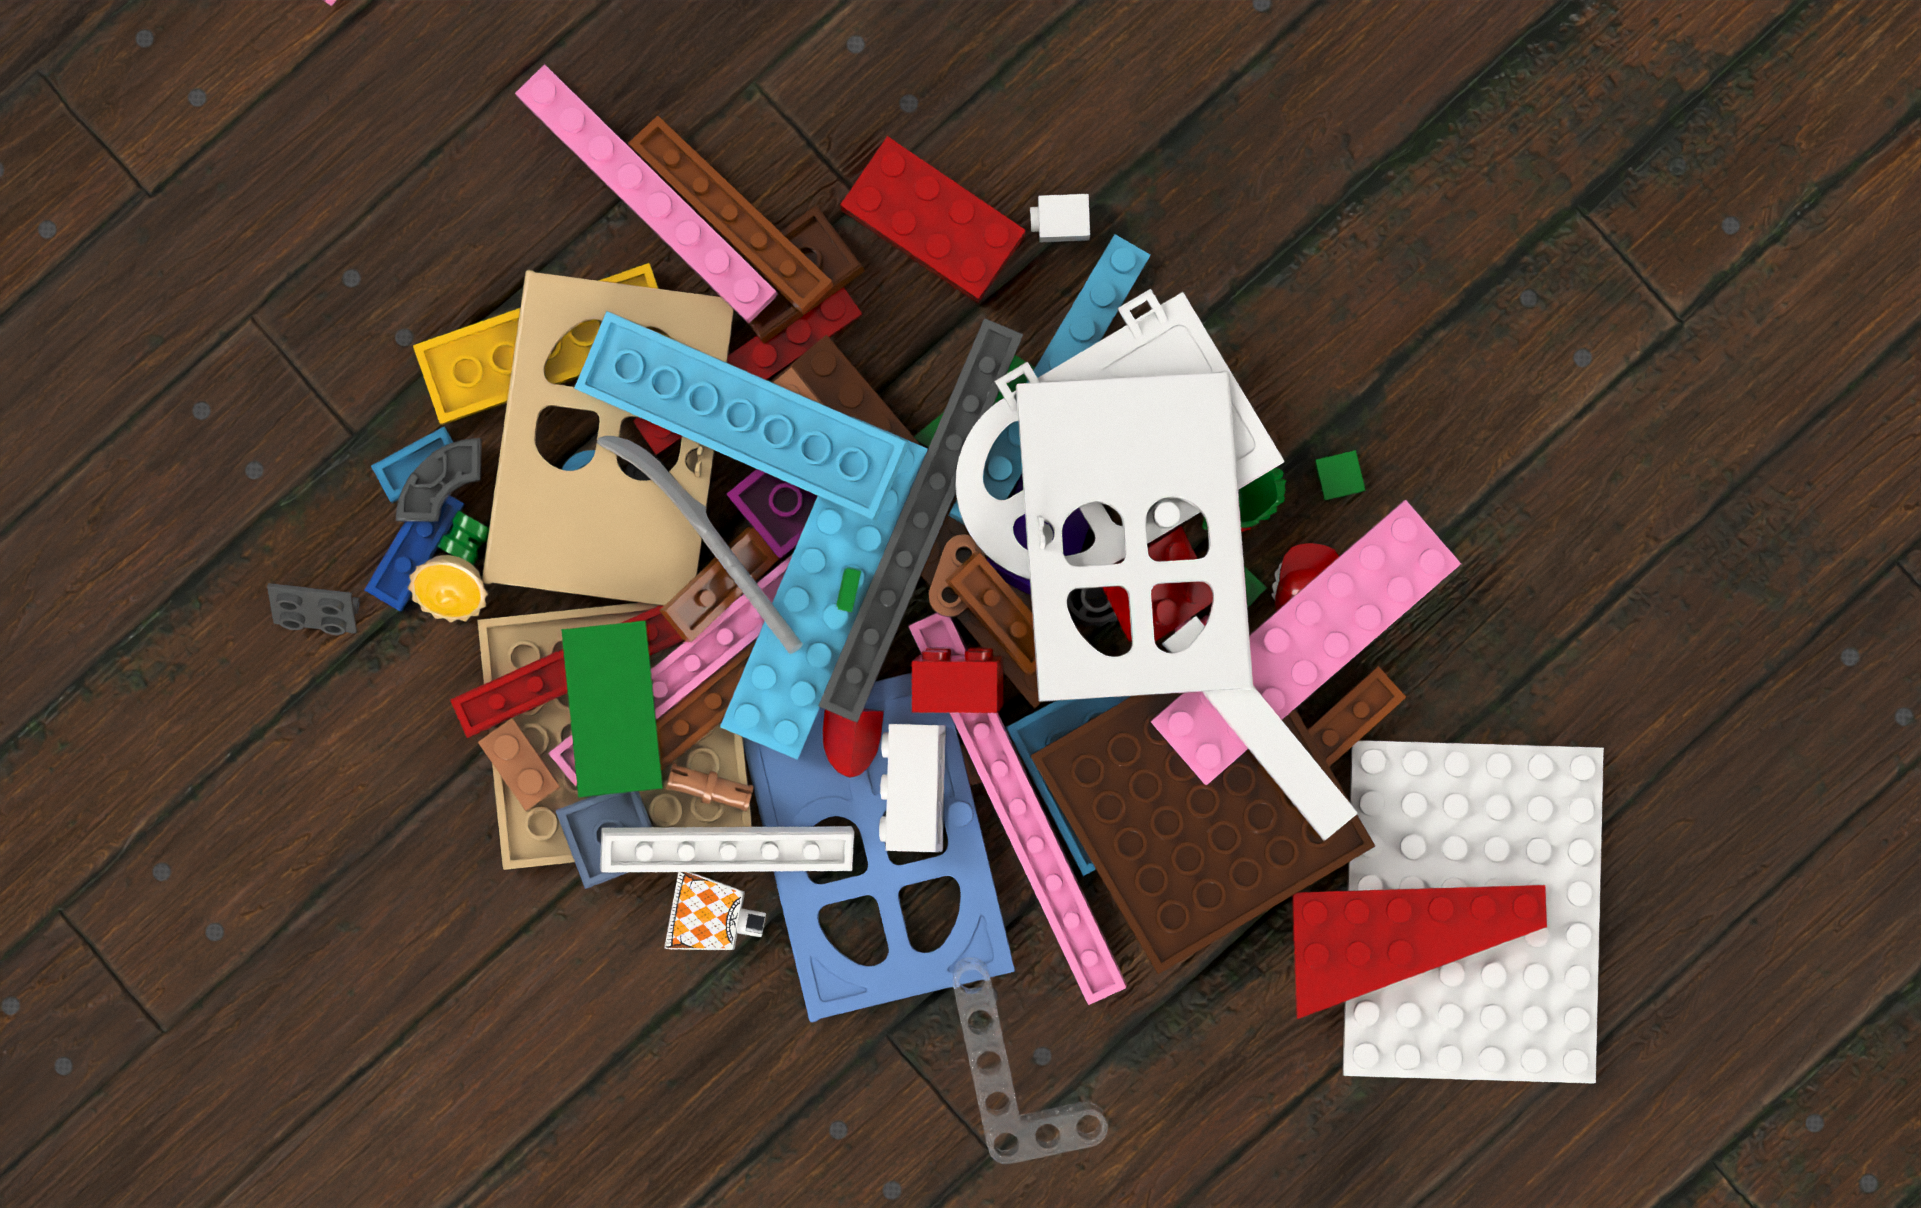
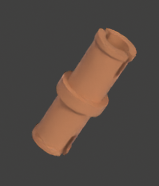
(709, 787)

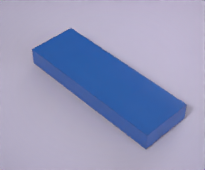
(411, 547)

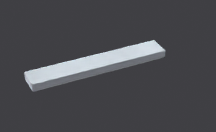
(1275, 748)
(726, 849)

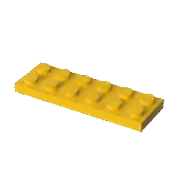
(473, 365)

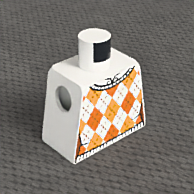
(709, 915)

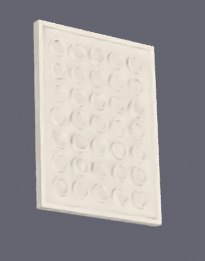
(1483, 821)

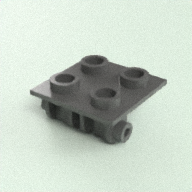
(313, 608)

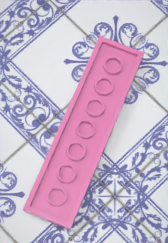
(1317, 632)

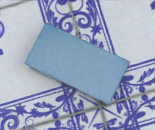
(396, 468)

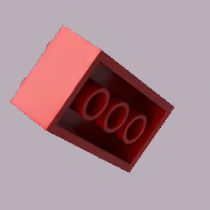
(932, 220)

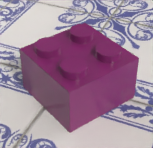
(774, 509)

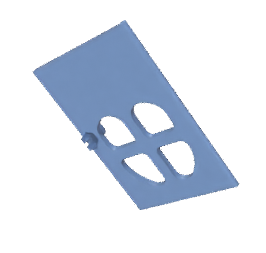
(811, 790)

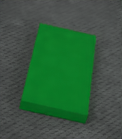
(612, 709)

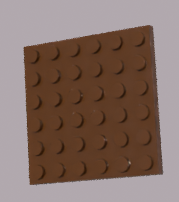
(1181, 852)

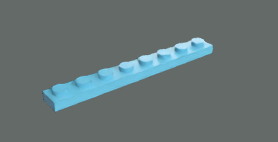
(1080, 329)

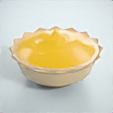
(448, 588)

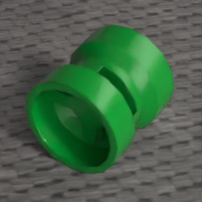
(464, 538)

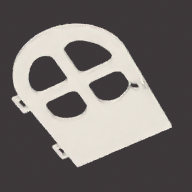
(1155, 344)

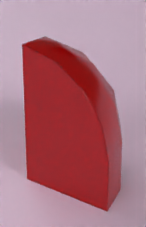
(852, 744)

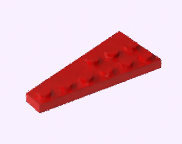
(1379, 937)

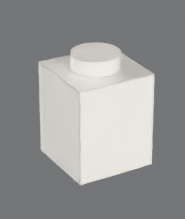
(1061, 218)

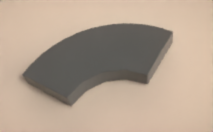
(437, 478)

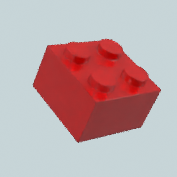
(1170, 601)
(957, 681)

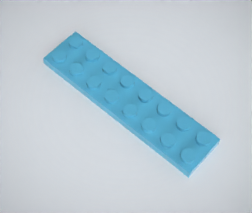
(742, 415)
(781, 689)

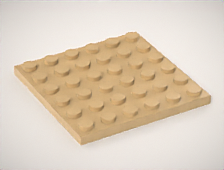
(536, 835)

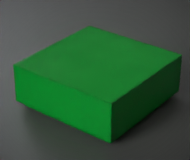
(1339, 475)
(848, 589)

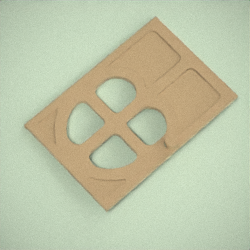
(594, 525)

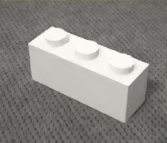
(913, 788)

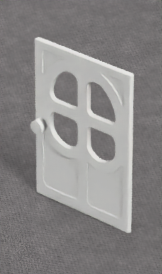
(1129, 449)

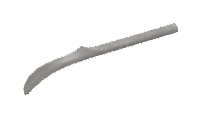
(696, 515)

